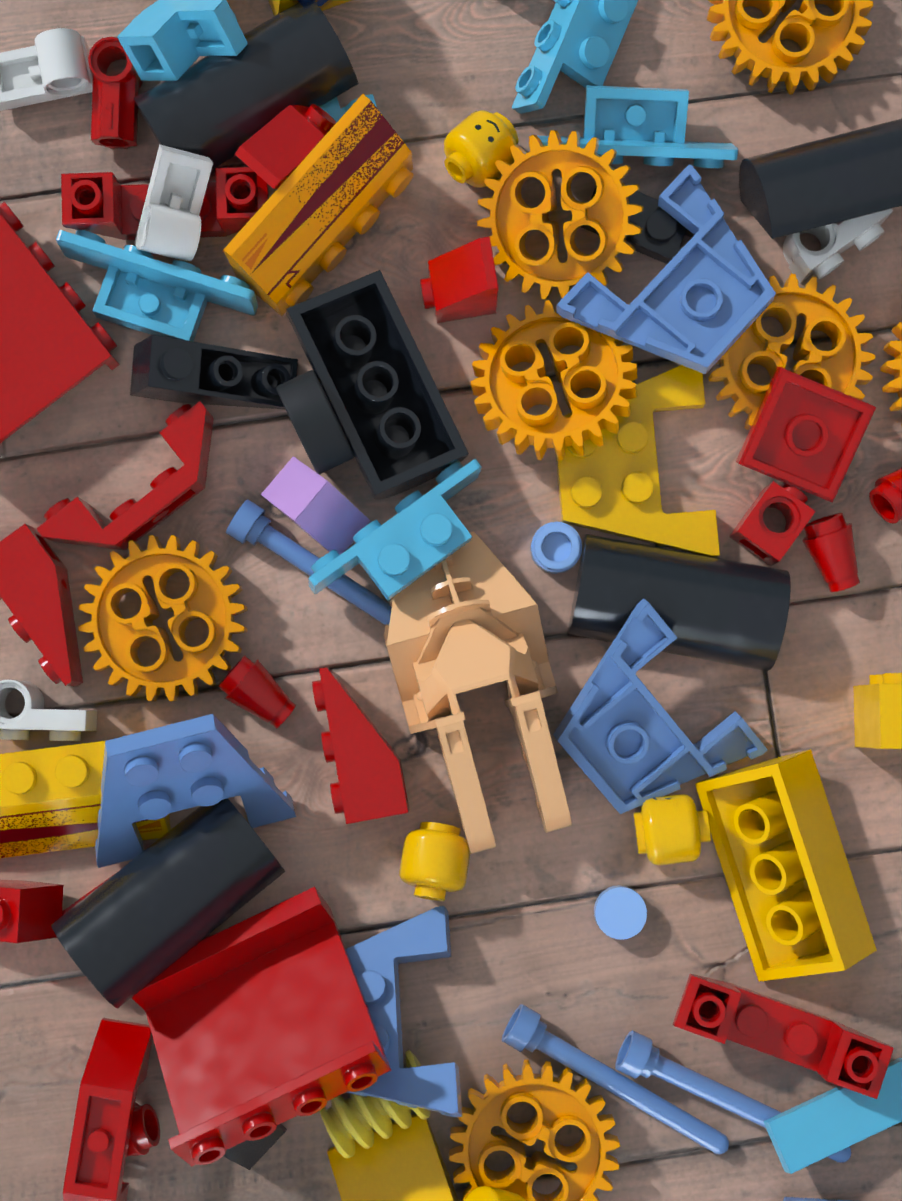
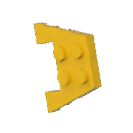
(618, 483)

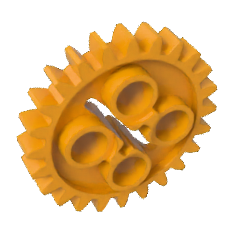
(823, 39)
(513, 218)
(831, 368)
(509, 394)
(120, 637)
(556, 1105)

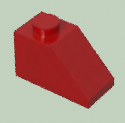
(285, 142)
(462, 282)

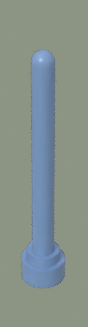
(252, 526)
(528, 1032)
(641, 1058)

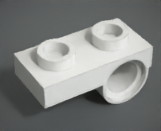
(47, 71)
(173, 204)
(834, 241)
(62, 724)

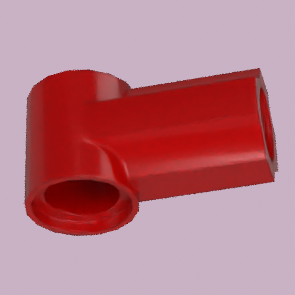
(113, 106)

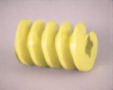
(359, 1115)

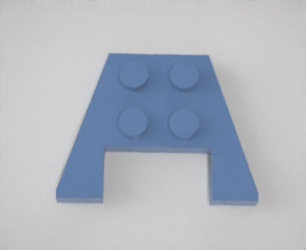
(695, 301)
(628, 738)
(173, 771)
(377, 973)

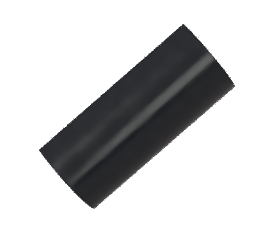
(232, 97)
(824, 180)
(377, 385)
(710, 603)
(166, 900)

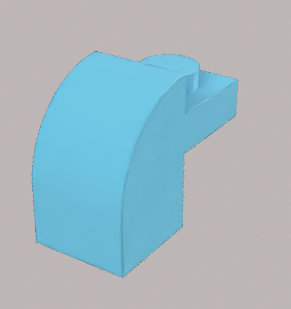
(176, 33)

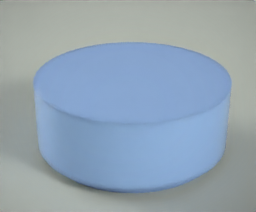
(556, 547)
(620, 912)

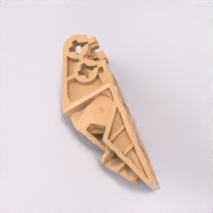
(463, 631)

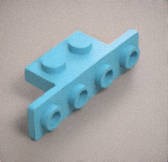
(577, 41)
(645, 125)
(152, 293)
(409, 542)

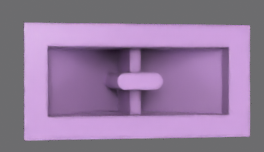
(315, 506)

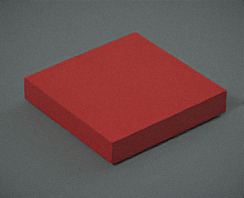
(805, 434)

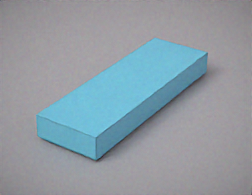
(834, 1121)

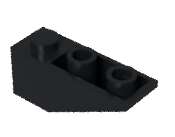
(208, 373)

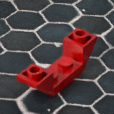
(114, 210)
(78, 524)
(784, 1031)
(106, 1112)

